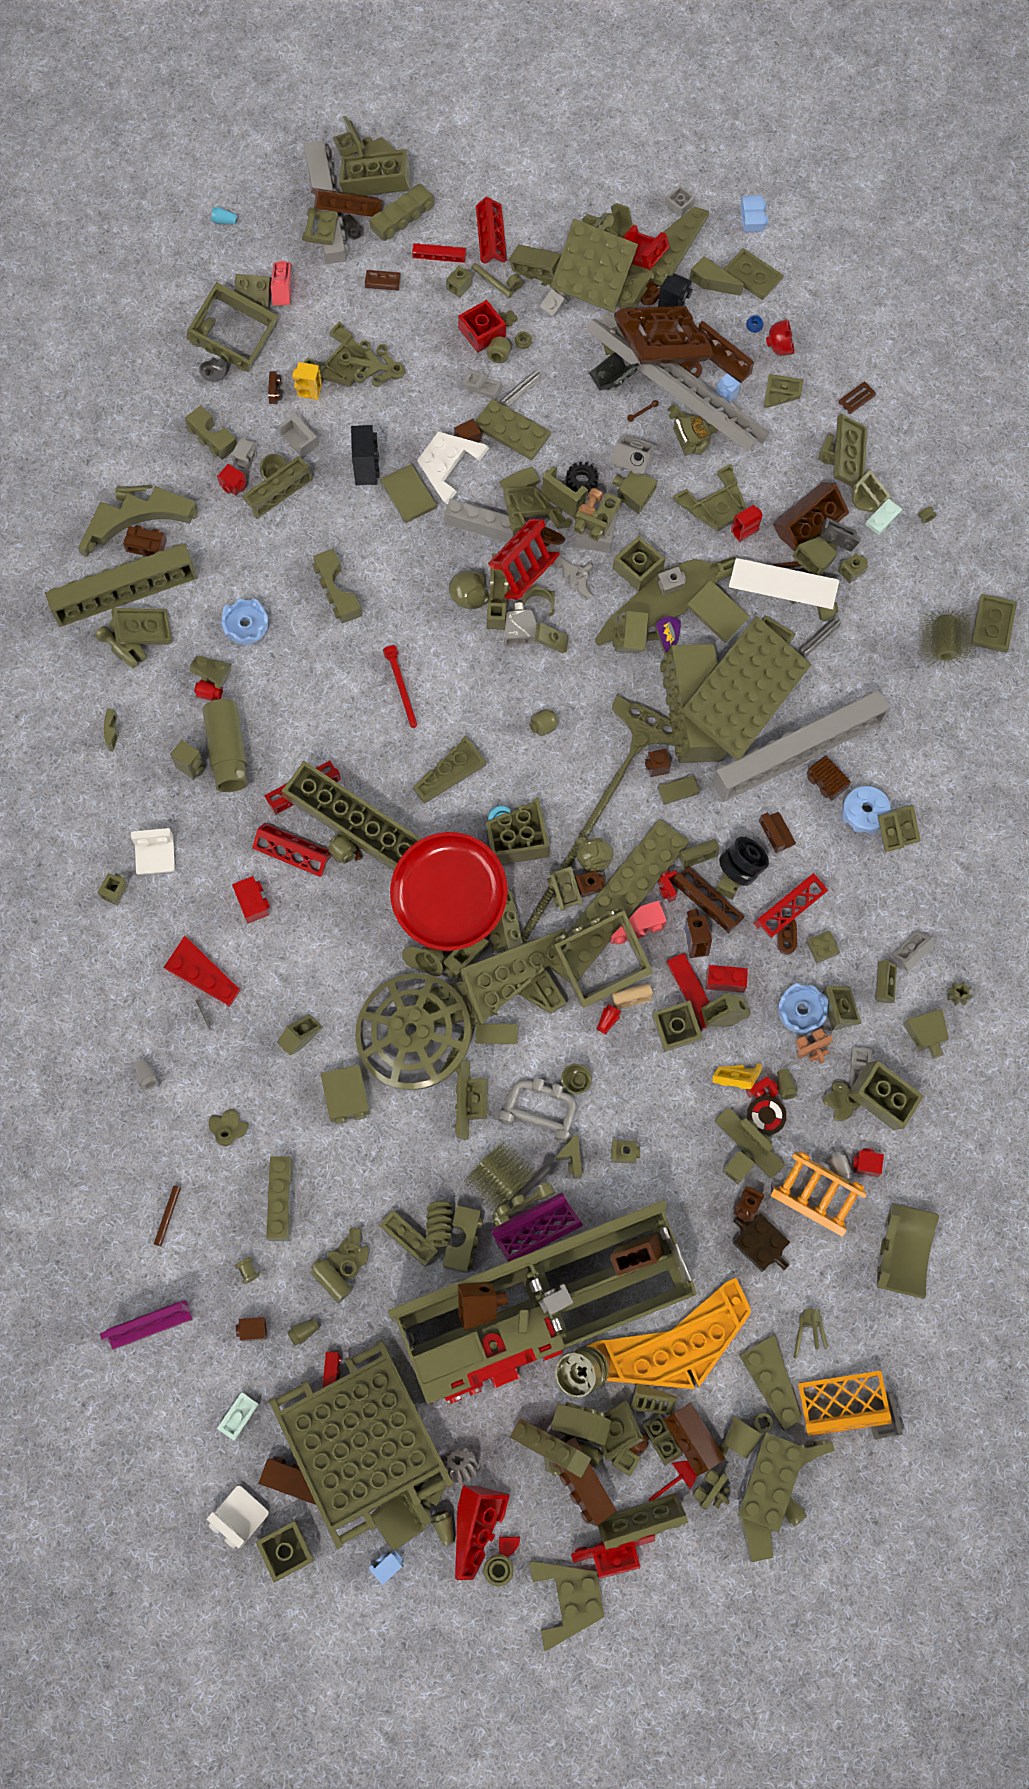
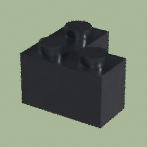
(674, 291)

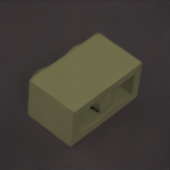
(187, 760)

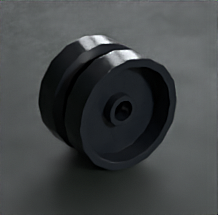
(744, 861)

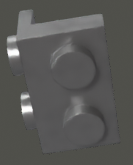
(839, 534)
(897, 1423)

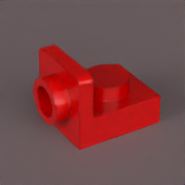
(759, 1088)

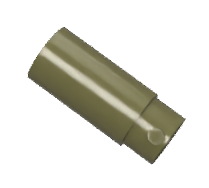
(225, 745)

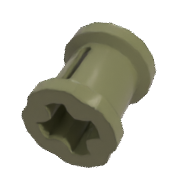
(247, 1270)

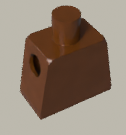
(478, 1303)

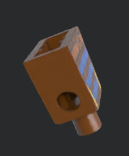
(697, 934)

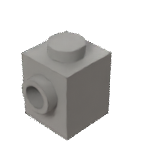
(671, 581)

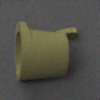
(740, 1438)

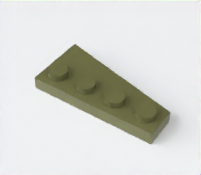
(455, 767)
(771, 1378)

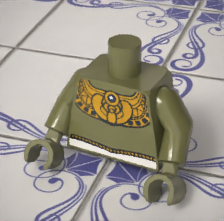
(691, 431)

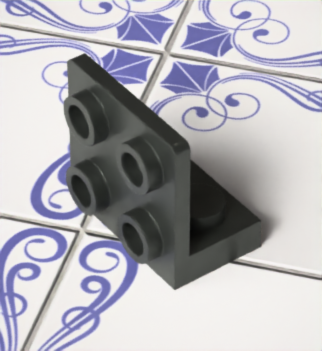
(611, 372)

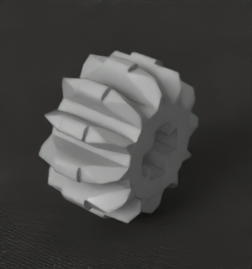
(460, 1465)

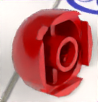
(781, 338)

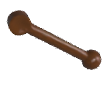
(630, 418)

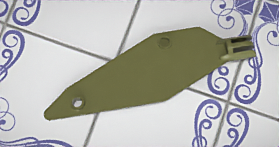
(652, 601)

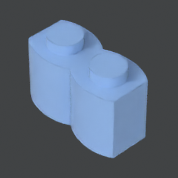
(753, 213)

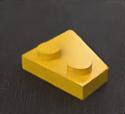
(737, 1075)

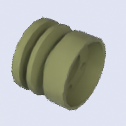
(572, 1372)

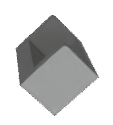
(298, 435)

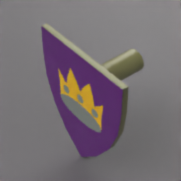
(666, 632)

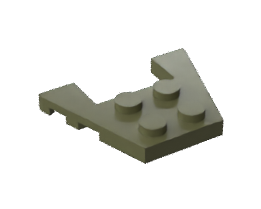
(331, 370)
(530, 502)
(718, 508)
(577, 1596)

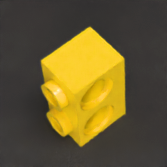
(307, 380)

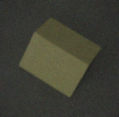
(841, 1007)

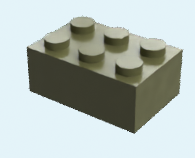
(885, 1095)

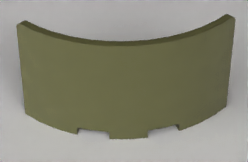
(906, 1250)

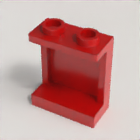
(648, 249)

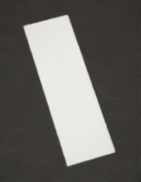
(784, 583)

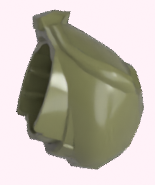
(468, 589)

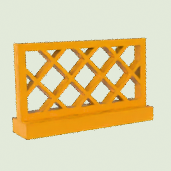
(845, 1422)

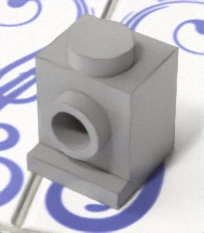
(244, 453)
(555, 1300)

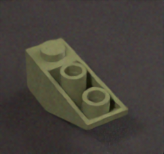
(712, 277)

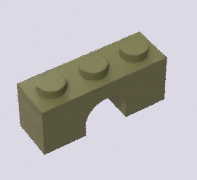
(219, 443)
(460, 1257)

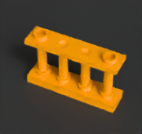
(801, 1202)

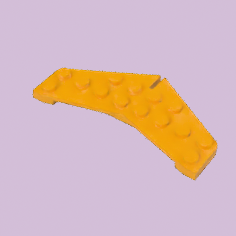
(692, 1344)

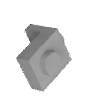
(554, 302)

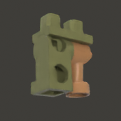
(596, 519)

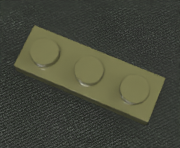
(408, 1238)

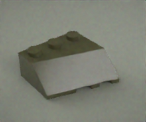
(519, 834)

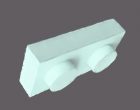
(883, 516)
(238, 1416)

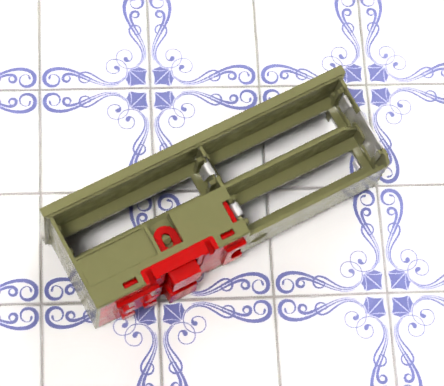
(467, 1358)

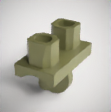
(705, 1498)

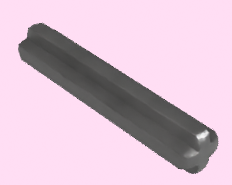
(520, 389)
(819, 637)

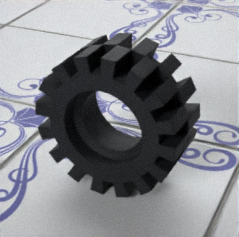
(581, 470)

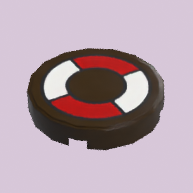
(767, 1114)

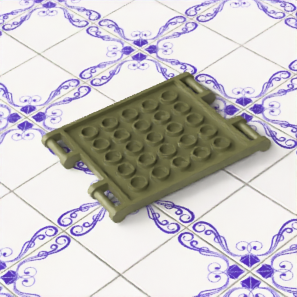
(359, 1443)

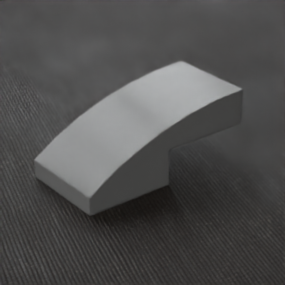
(480, 384)
(858, 1060)

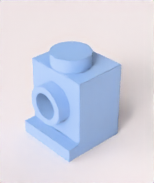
(728, 387)
(387, 1566)

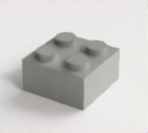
(680, 200)

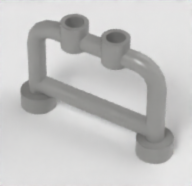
(507, 1116)

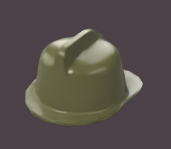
(424, 959)

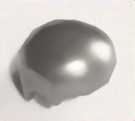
(213, 370)

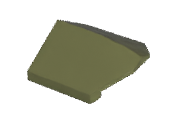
(869, 493)

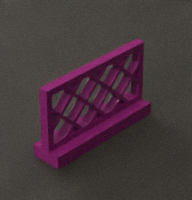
(535, 1219)
(147, 1325)

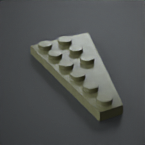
(680, 238)
(505, 974)

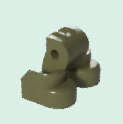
(621, 223)

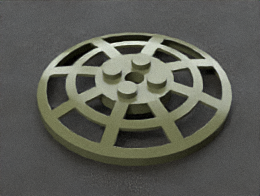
(420, 1039)

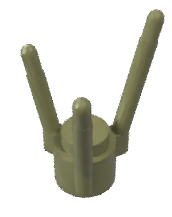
(121, 491)
(813, 1320)

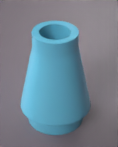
(222, 216)

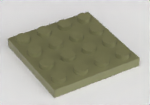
(593, 265)

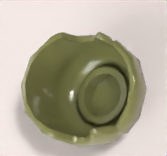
(271, 464)
(576, 1078)

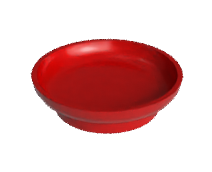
(448, 891)

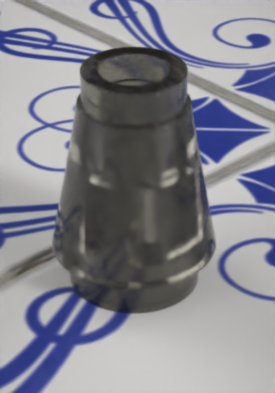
(352, 227)

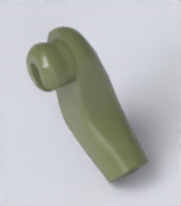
(205, 327)

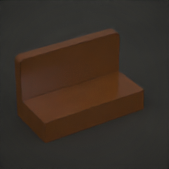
(776, 831)

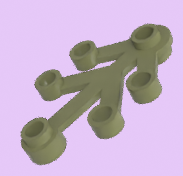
(373, 365)
(519, 1203)

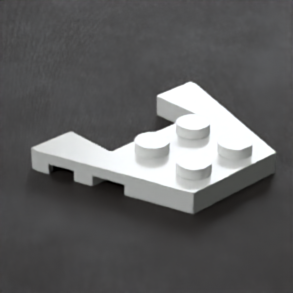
(442, 457)

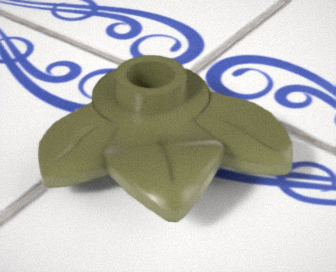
(840, 1101)
(228, 1124)
(340, 1260)

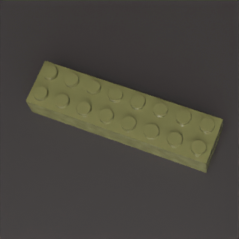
(121, 585)
(348, 815)

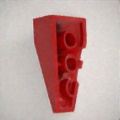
(476, 1518)

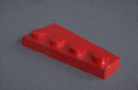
(196, 969)

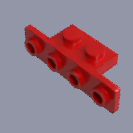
(612, 1560)

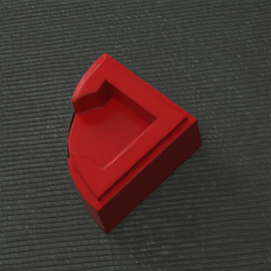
(508, 1545)

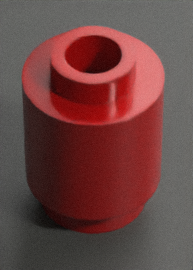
(207, 690)

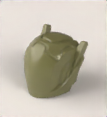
(594, 854)

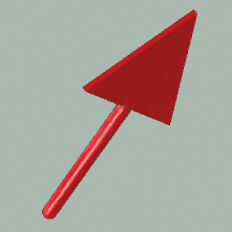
(685, 1473)

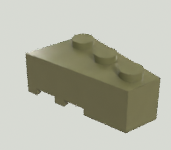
(534, 263)

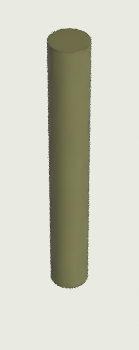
(492, 280)

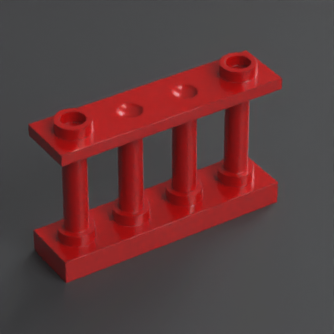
(511, 552)

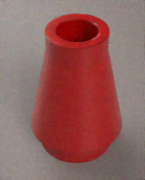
(608, 1018)

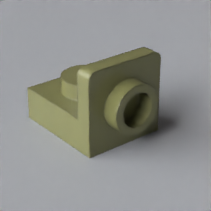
(826, 454)

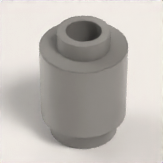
(839, 1165)

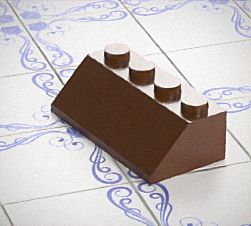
(806, 518)

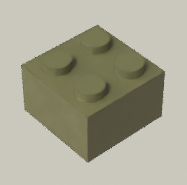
(638, 563)
(630, 632)
(677, 1026)
(581, 1423)
(285, 1551)

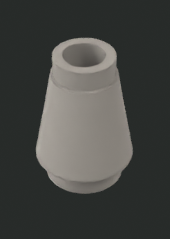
(146, 1077)

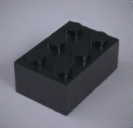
(365, 455)

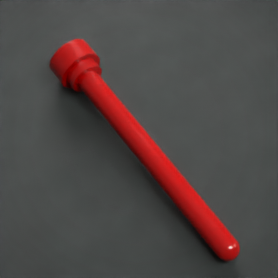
(390, 653)

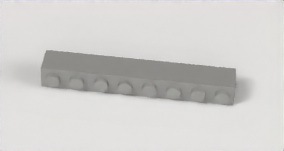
(320, 178)

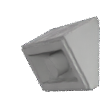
(913, 950)

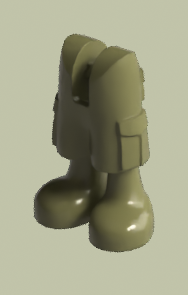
(122, 651)

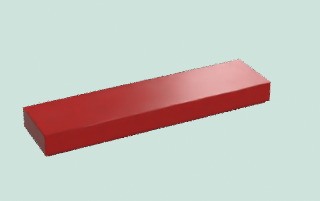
(689, 985)

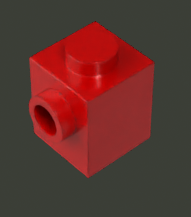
(232, 480)
(868, 1162)

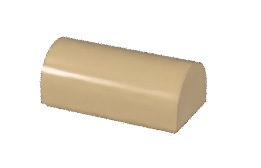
(632, 996)

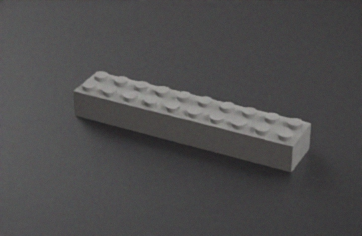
(800, 745)

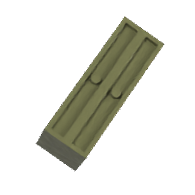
(684, 672)

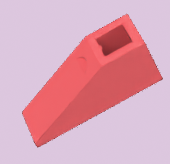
(281, 283)
(645, 919)

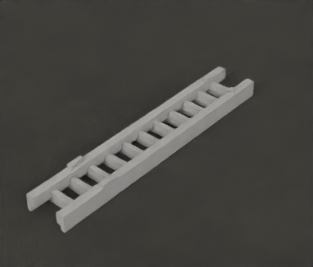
(686, 388)

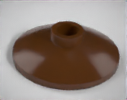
(551, 537)

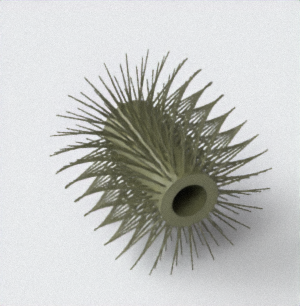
(946, 637)
(500, 1176)

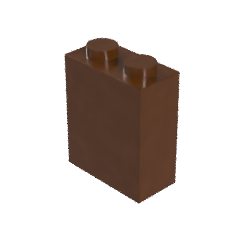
(637, 1254)

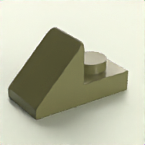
(572, 1152)

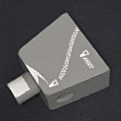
(520, 626)

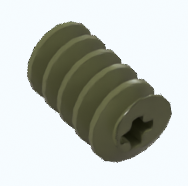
(438, 1223)

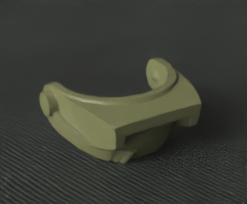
(537, 591)

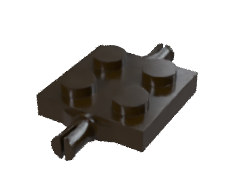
(761, 1242)

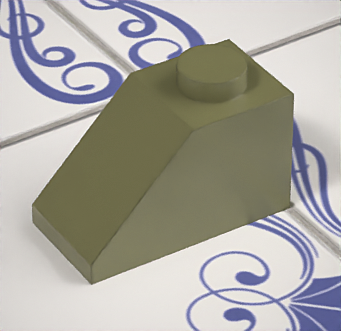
(299, 1034)

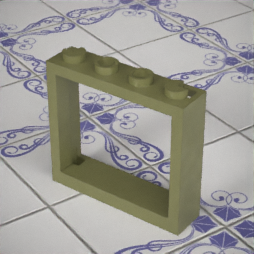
(241, 304)
(617, 984)

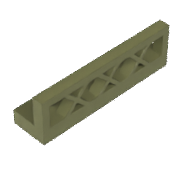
(277, 485)

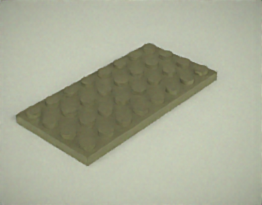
(746, 688)

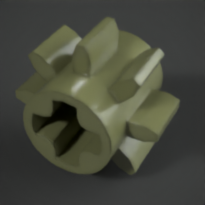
(964, 991)

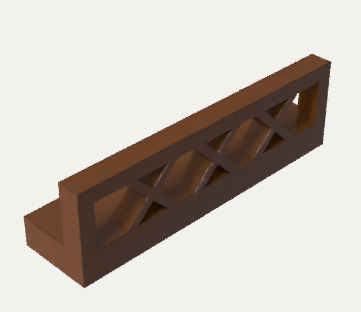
(346, 202)
(724, 358)
(704, 902)

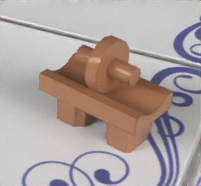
(821, 1041)

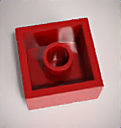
(481, 325)

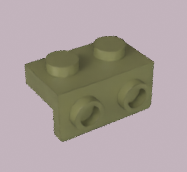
(565, 888)

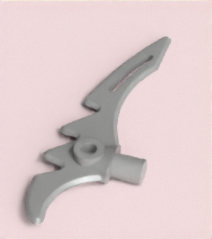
(577, 574)

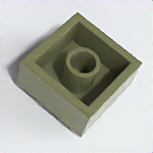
(823, 947)

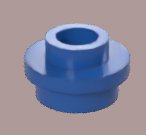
(754, 320)

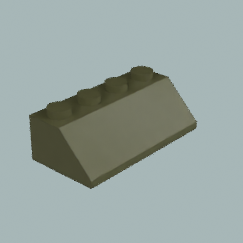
(375, 173)

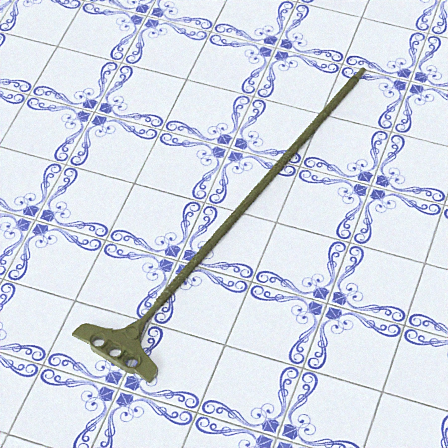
(642, 735)

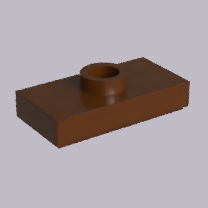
(382, 280)

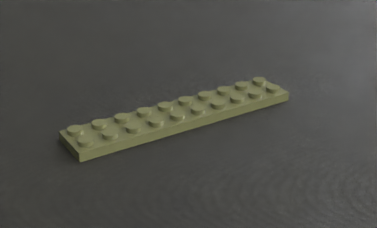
(624, 892)

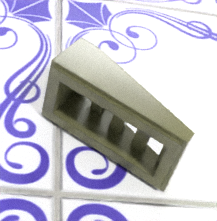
(649, 1393)

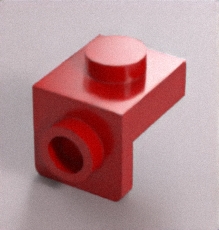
(666, 889)

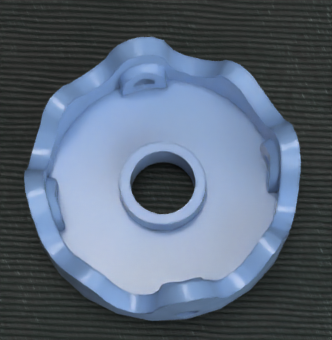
(241, 611)
(856, 816)
(810, 998)

